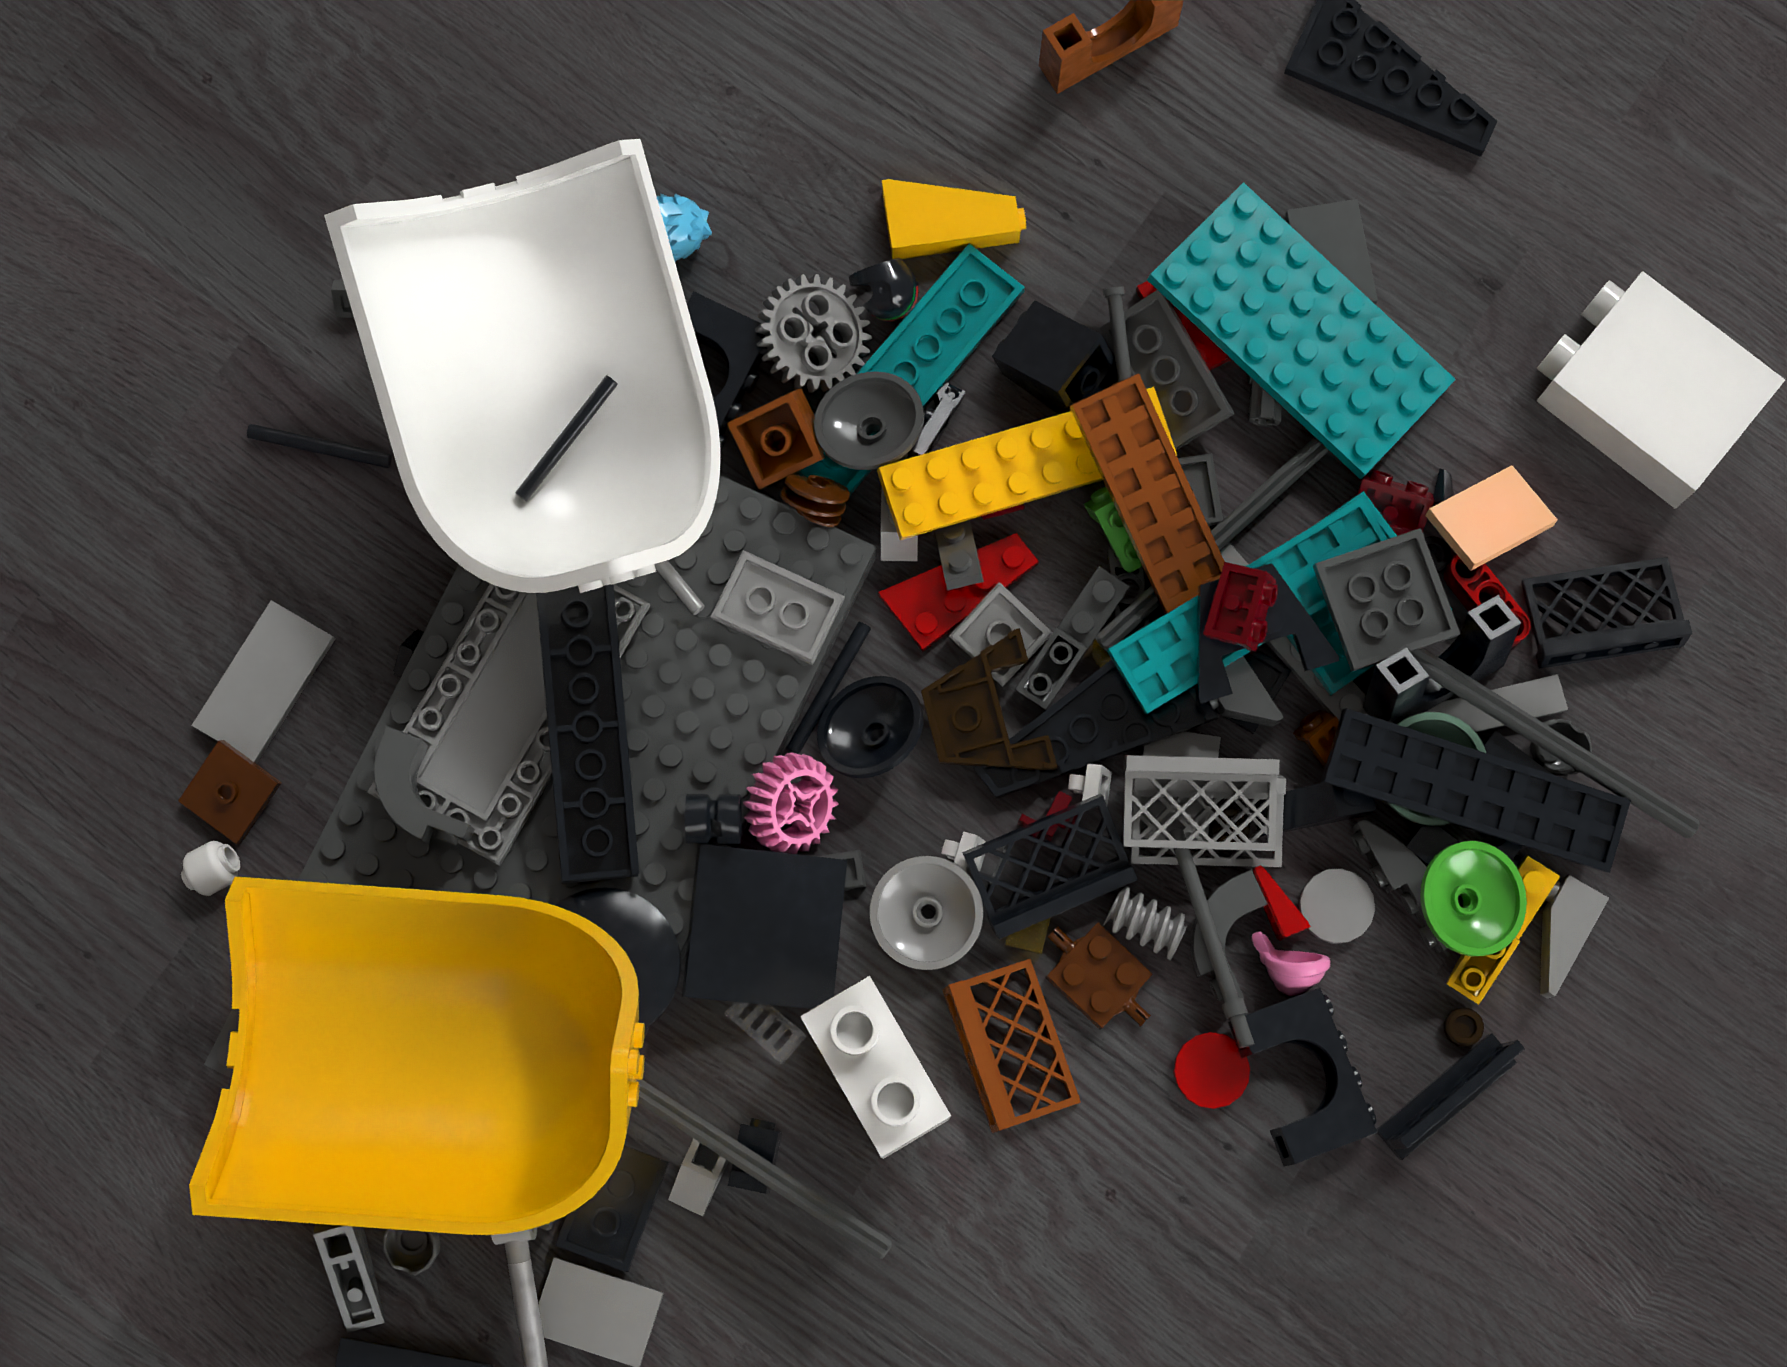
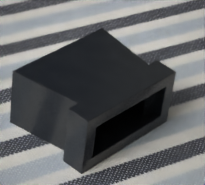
(763, 1141)

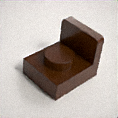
(1318, 733)

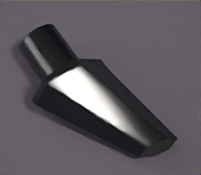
(1443, 487)

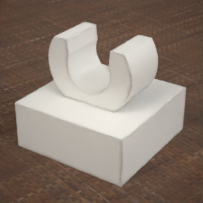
(1095, 782)
(954, 850)

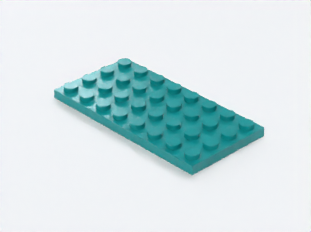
(1301, 330)

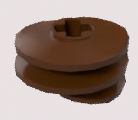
(816, 498)

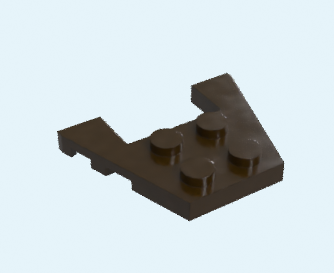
(969, 718)

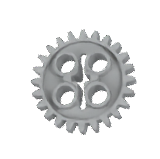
(834, 313)

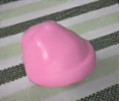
(1290, 970)

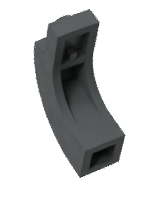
(396, 783)
(1227, 904)

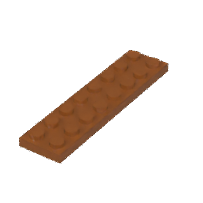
(1149, 490)

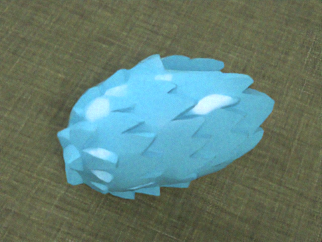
(684, 224)

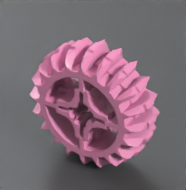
(779, 803)

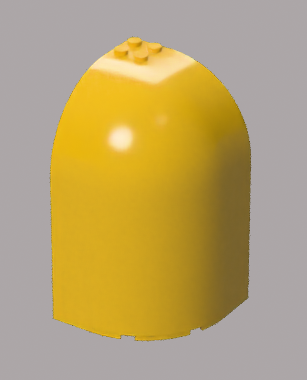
(418, 1060)

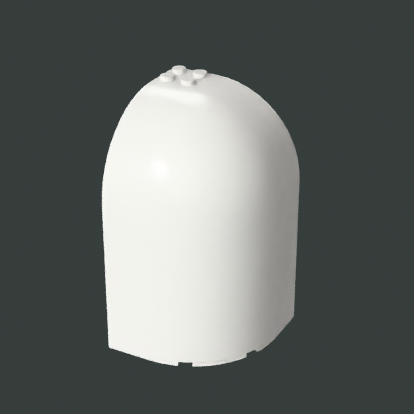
(491, 334)

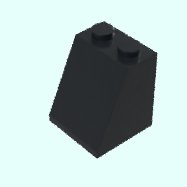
(1055, 358)

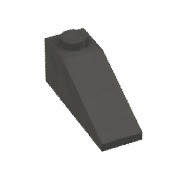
(350, 1274)

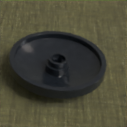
(643, 936)

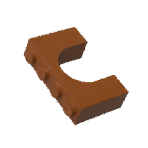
(1073, 54)

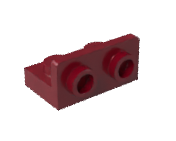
(1399, 504)
(1241, 606)

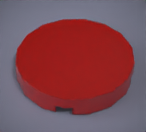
(1211, 1070)

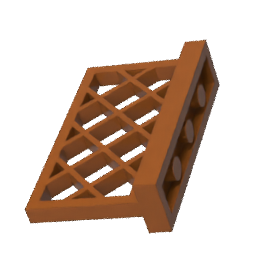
(980, 1054)

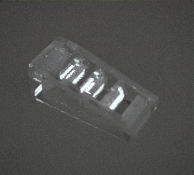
(790, 1046)

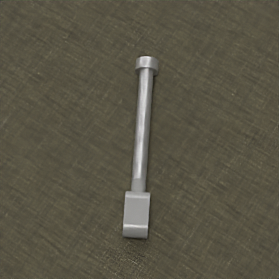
(524, 1295)

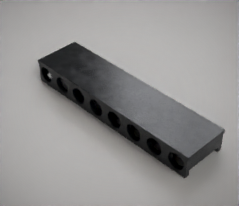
(587, 734)

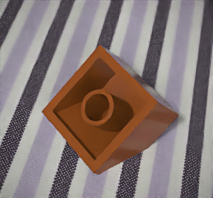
(777, 438)

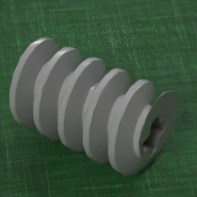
(1146, 922)

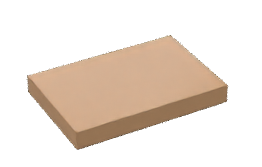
(1491, 517)

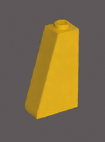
(946, 219)

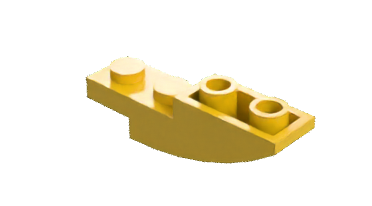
(1476, 974)

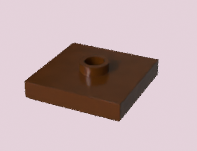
(229, 791)

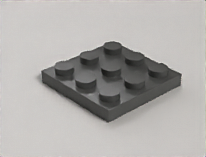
(1386, 599)

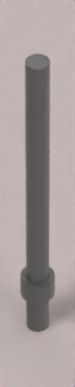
(1233, 1007)

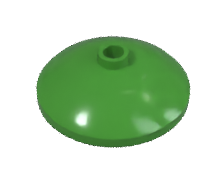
(1490, 893)

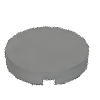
(1337, 906)

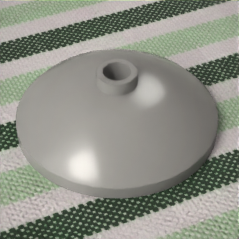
(899, 918)

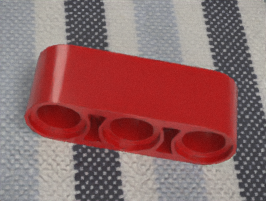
(1483, 580)

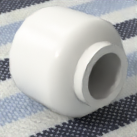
(210, 868)

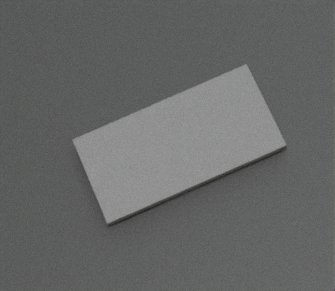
(490, 719)

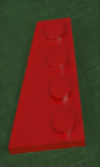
(932, 611)

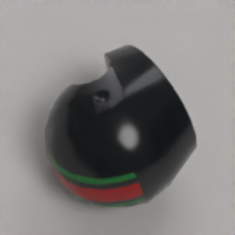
(892, 286)

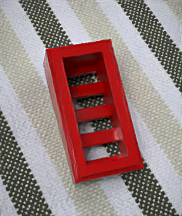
(1280, 910)

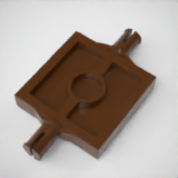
(1099, 976)

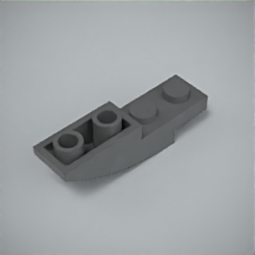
(958, 555)
(1072, 638)
(1395, 868)

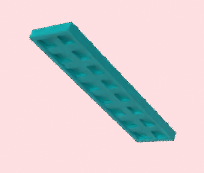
(1163, 655)

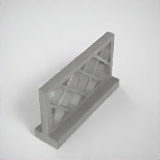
(1206, 770)
(1218, 791)

